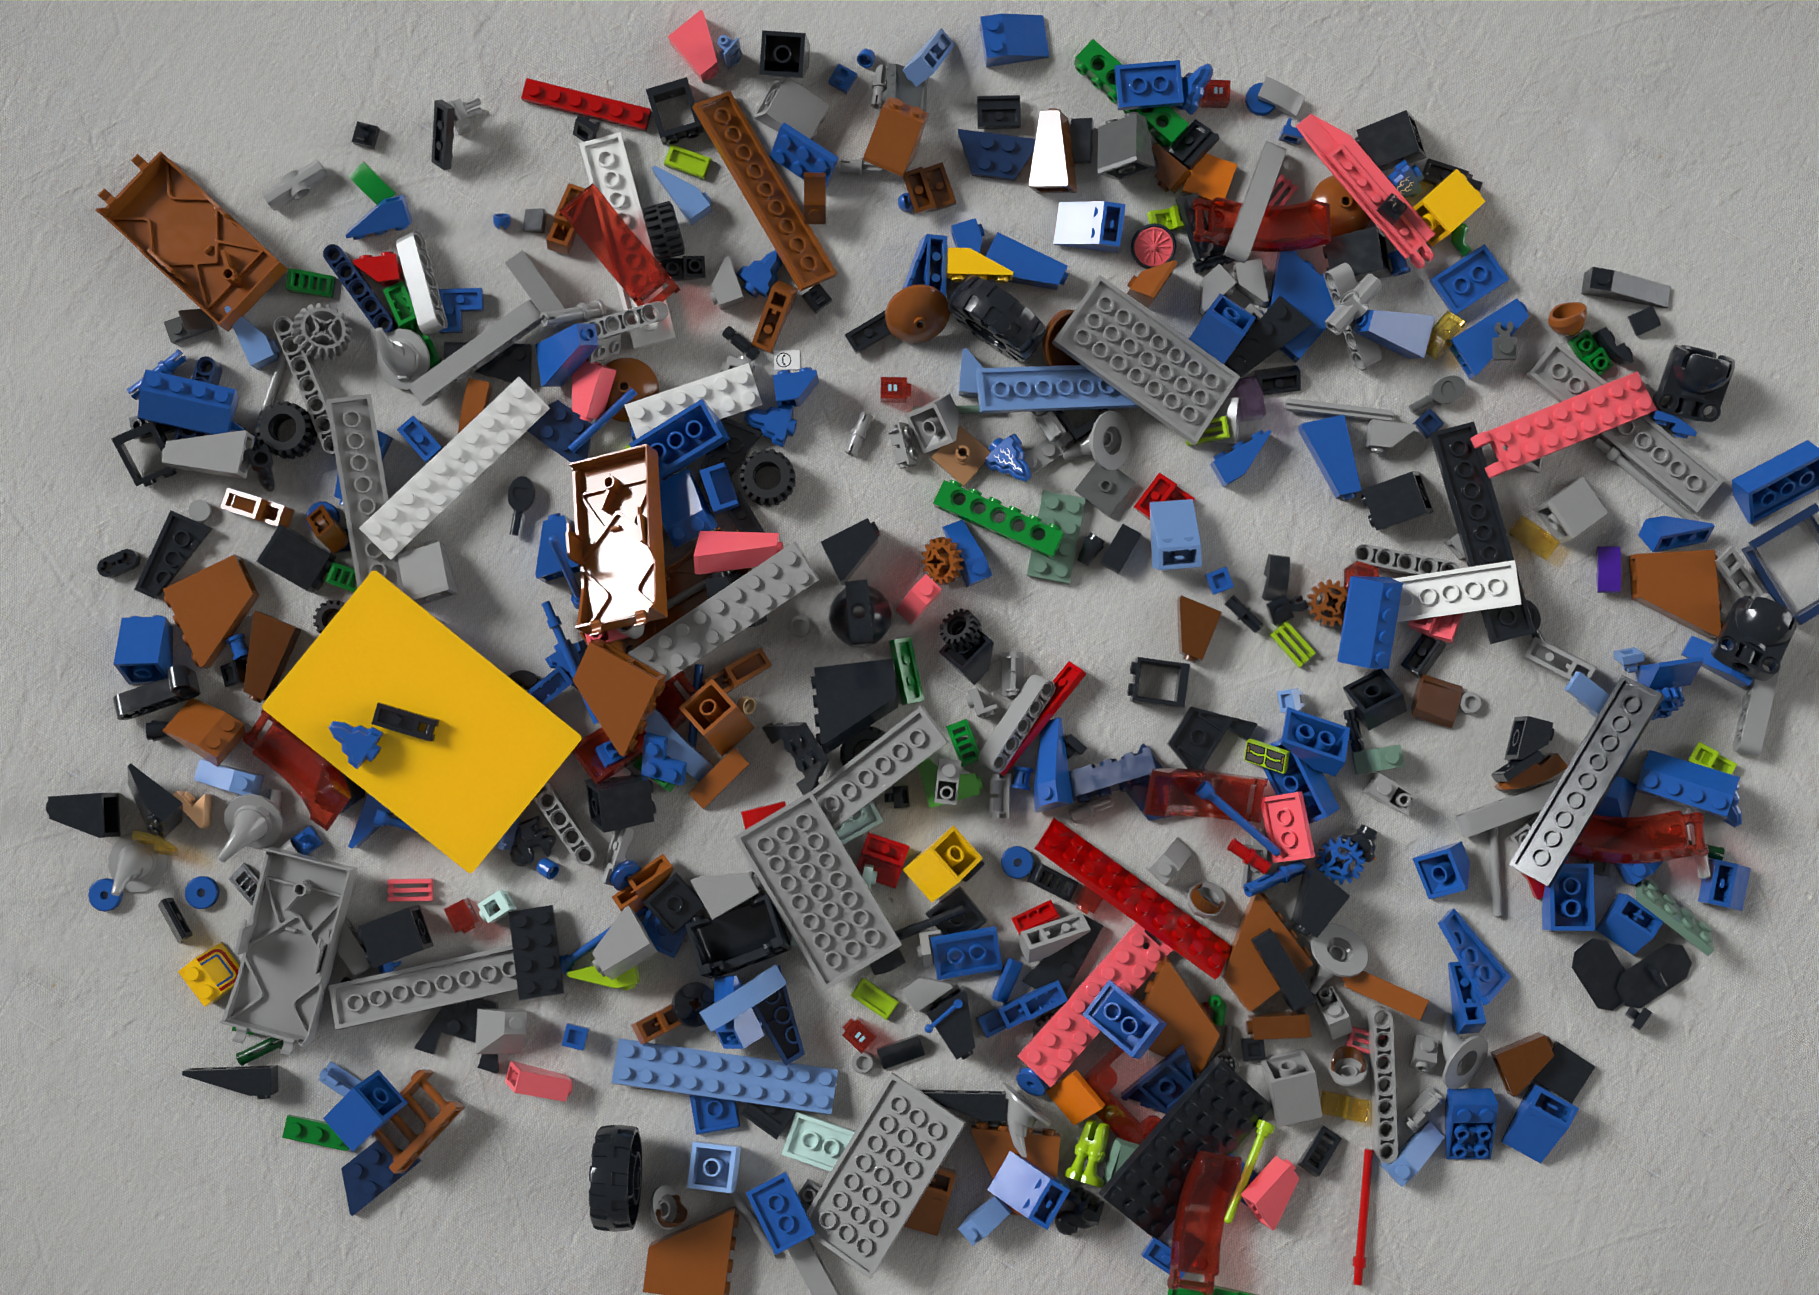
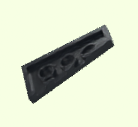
(1271, 332)
(507, 365)
(1066, 962)

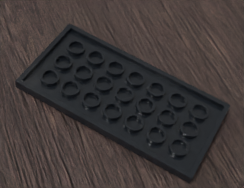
(1208, 1117)

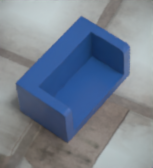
(419, 438)
(719, 488)

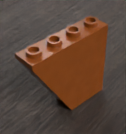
(1679, 587)
(211, 606)
(618, 692)
(1245, 969)
(1184, 1014)
(996, 1142)
(693, 1258)

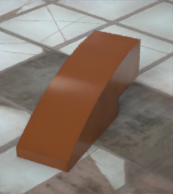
(562, 234)
(475, 401)
(256, 508)
(741, 671)
(1535, 774)
(719, 778)
(643, 884)
(658, 1023)

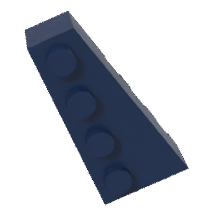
(1112, 776)
(780, 1024)

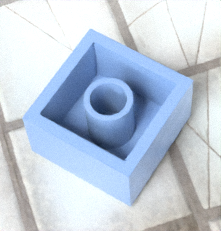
(714, 1167)

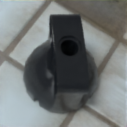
(1694, 382)
(865, 630)
(1755, 637)

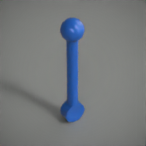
(957, 1004)

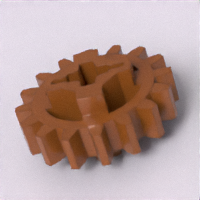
(946, 570)
(1326, 595)

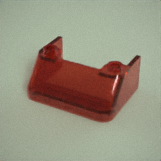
(1121, 1121)

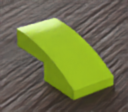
(1168, 217)
(1711, 758)

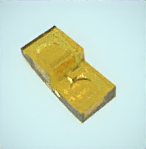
(1442, 333)
(1534, 537)
(161, 846)
(1344, 1106)

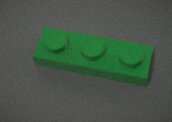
(906, 670)
(312, 1132)

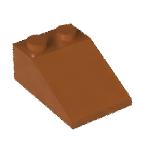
(206, 730)

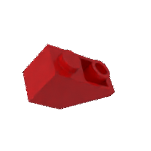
(383, 269)

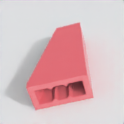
(733, 550)

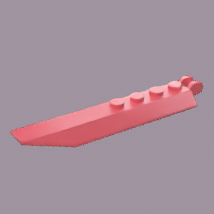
(1368, 187)

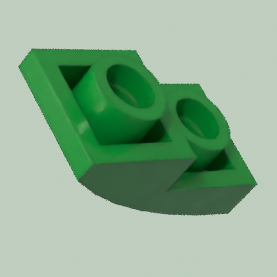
(371, 183)
(1589, 353)

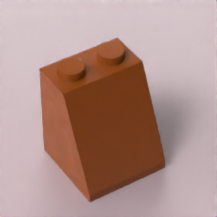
(896, 136)
(717, 717)

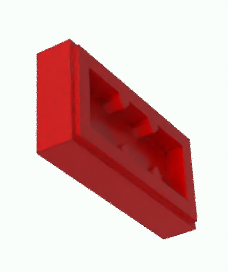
(1035, 917)

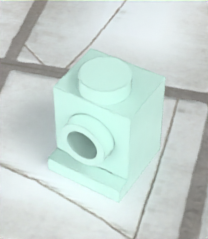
(487, 906)

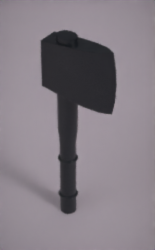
(895, 958)

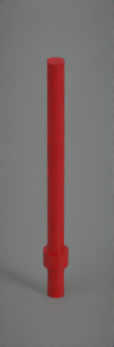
(1359, 1260)

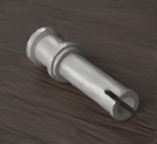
(581, 312)

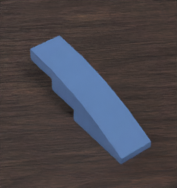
(1587, 693)

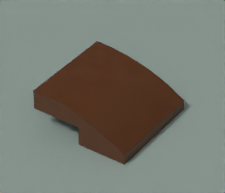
(929, 188)

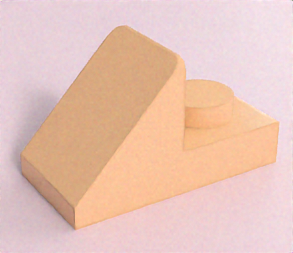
(200, 811)

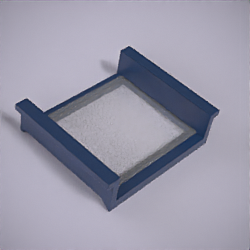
(1789, 563)

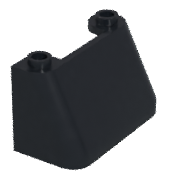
(738, 938)

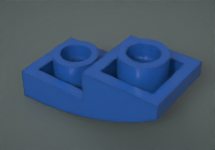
(1676, 425)

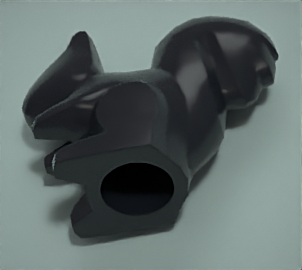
(262, 464)
(528, 837)
(1083, 1215)

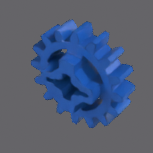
(1671, 702)
(1349, 856)

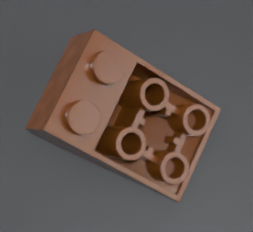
(932, 1206)

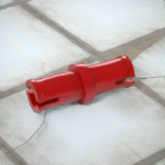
(1248, 856)

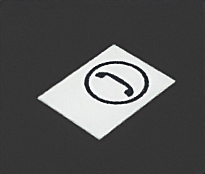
(786, 359)

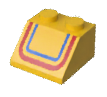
(211, 974)

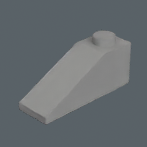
(1558, 659)
(1052, 936)

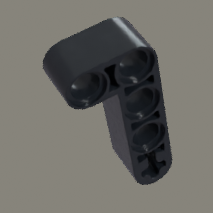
(176, 688)
(1283, 971)

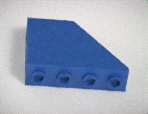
(1307, 292)

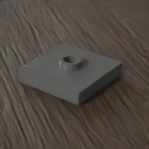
(1104, 488)

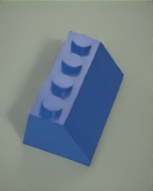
(186, 403)
(684, 438)
(1777, 482)
(1370, 621)
(1301, 777)
(1687, 784)

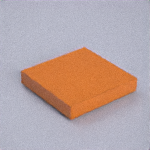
(1210, 178)
(1075, 1097)

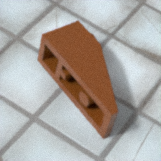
(774, 315)

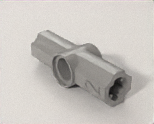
(295, 185)
(1353, 304)
(1049, 425)

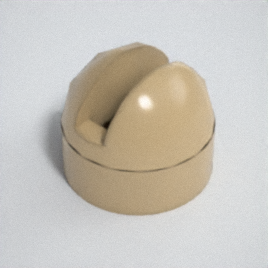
(747, 705)

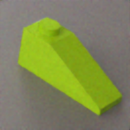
(590, 974)

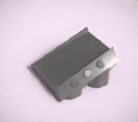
(901, 88)

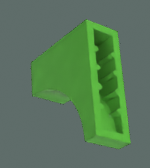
(968, 783)

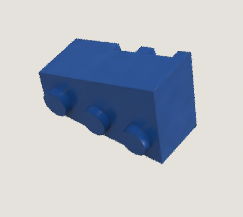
(929, 263)

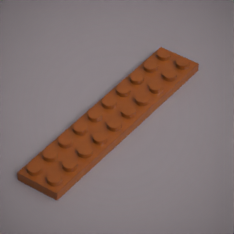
(764, 190)

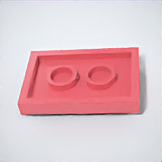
(1288, 826)

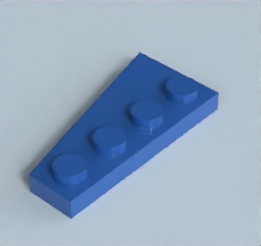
(1475, 958)

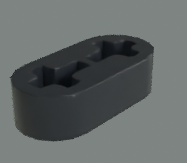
(117, 559)

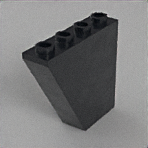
(851, 699)

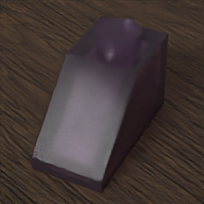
(1251, 399)

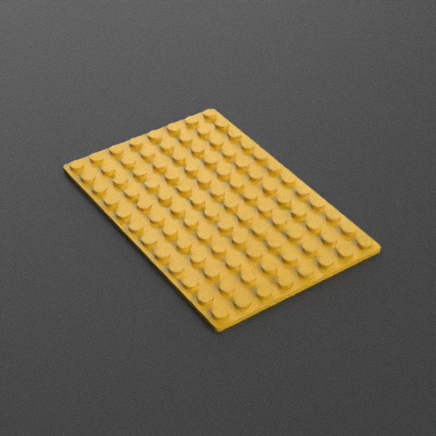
(491, 738)

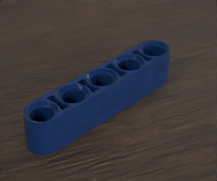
(355, 281)
(200, 374)

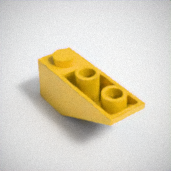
(969, 262)

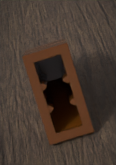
(1195, 628)
(1278, 1025)
(1522, 1061)

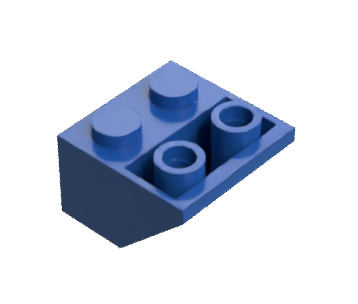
(795, 386)
(1726, 886)
(1629, 924)

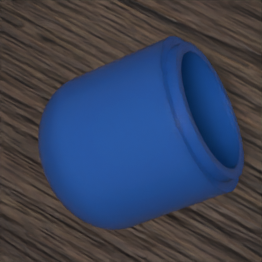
(544, 867)

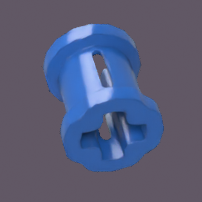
(1398, 263)
(238, 646)
(1021, 778)

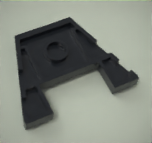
(1201, 733)
(804, 749)
(461, 1022)

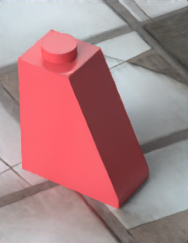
(695, 46)
(591, 389)
(919, 599)
(538, 1082)
(1271, 1191)

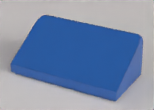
(1007, 980)

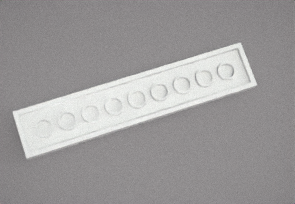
(611, 173)
(454, 468)

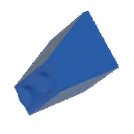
(1222, 328)
(547, 563)
(144, 649)
(365, 1110)

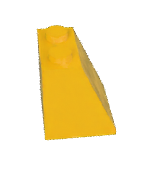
(1448, 205)
(943, 864)

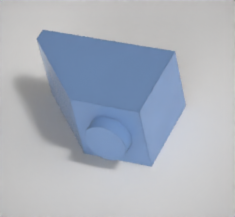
(968, 379)
(984, 1220)

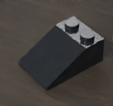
(157, 806)

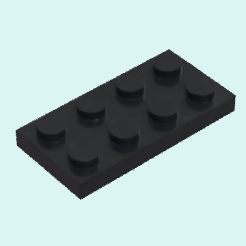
(536, 953)

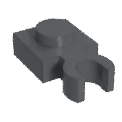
(1504, 346)

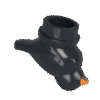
(1365, 837)

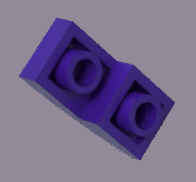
(1608, 569)

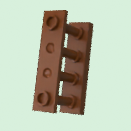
(433, 1126)

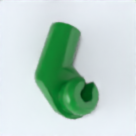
(1458, 239)
(1219, 1008)

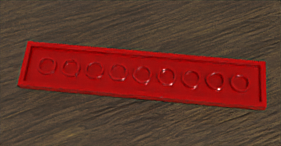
(1134, 898)

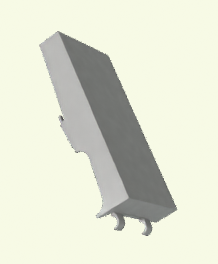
(289, 947)

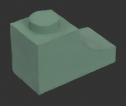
(1378, 759)

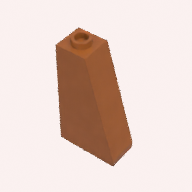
(1387, 994)

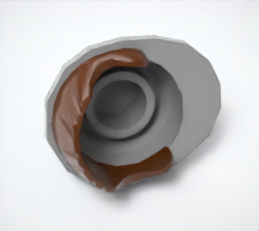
(1206, 899)
(1348, 1066)
(667, 1208)

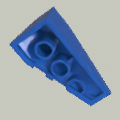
(1051, 775)

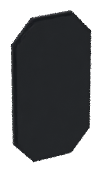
(1599, 972)
(1654, 975)

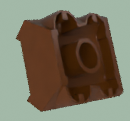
(1436, 701)

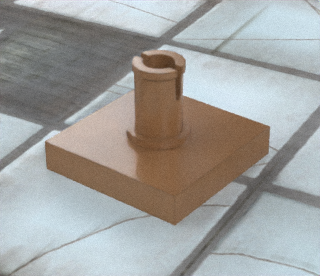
(962, 457)

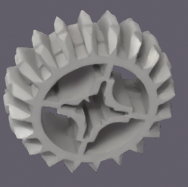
(313, 318)

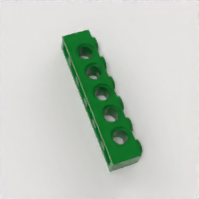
(1093, 54)
(1047, 546)

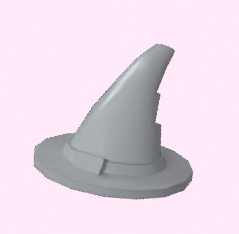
(401, 357)
(1107, 441)
(251, 823)
(135, 866)
(1337, 953)
(1462, 1056)
(1020, 1116)

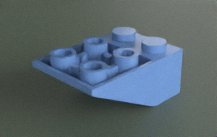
(1174, 535)

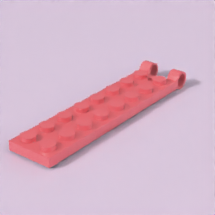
(1566, 423)
(1068, 1030)

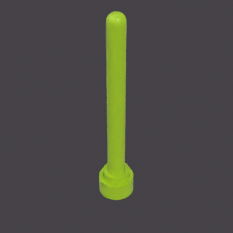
(1263, 1131)

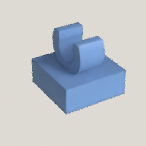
(1629, 658)
(1290, 698)

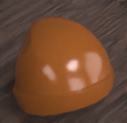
(1568, 318)

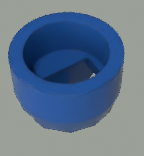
(861, 58)
(901, 203)
(501, 219)

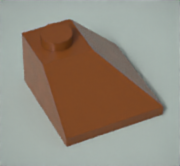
(1150, 282)

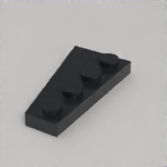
(731, 452)
(171, 551)

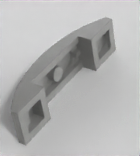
(1737, 577)

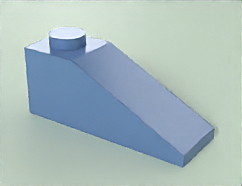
(928, 58)
(687, 197)
(256, 345)
(228, 778)
(1414, 1154)

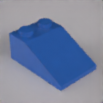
(1013, 38)
(684, 508)
(1669, 674)
(1315, 741)
(1570, 900)
(1124, 1020)

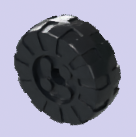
(996, 318)
(615, 1178)

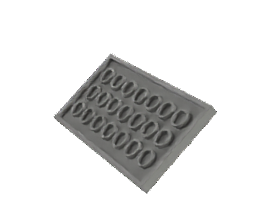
(1146, 360)
(818, 890)
(882, 1174)

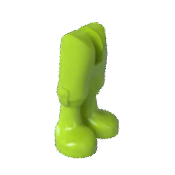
(1091, 1143)

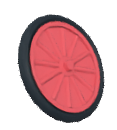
(1153, 245)

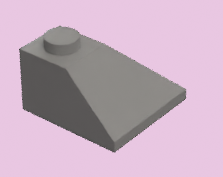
(935, 423)
(500, 1031)

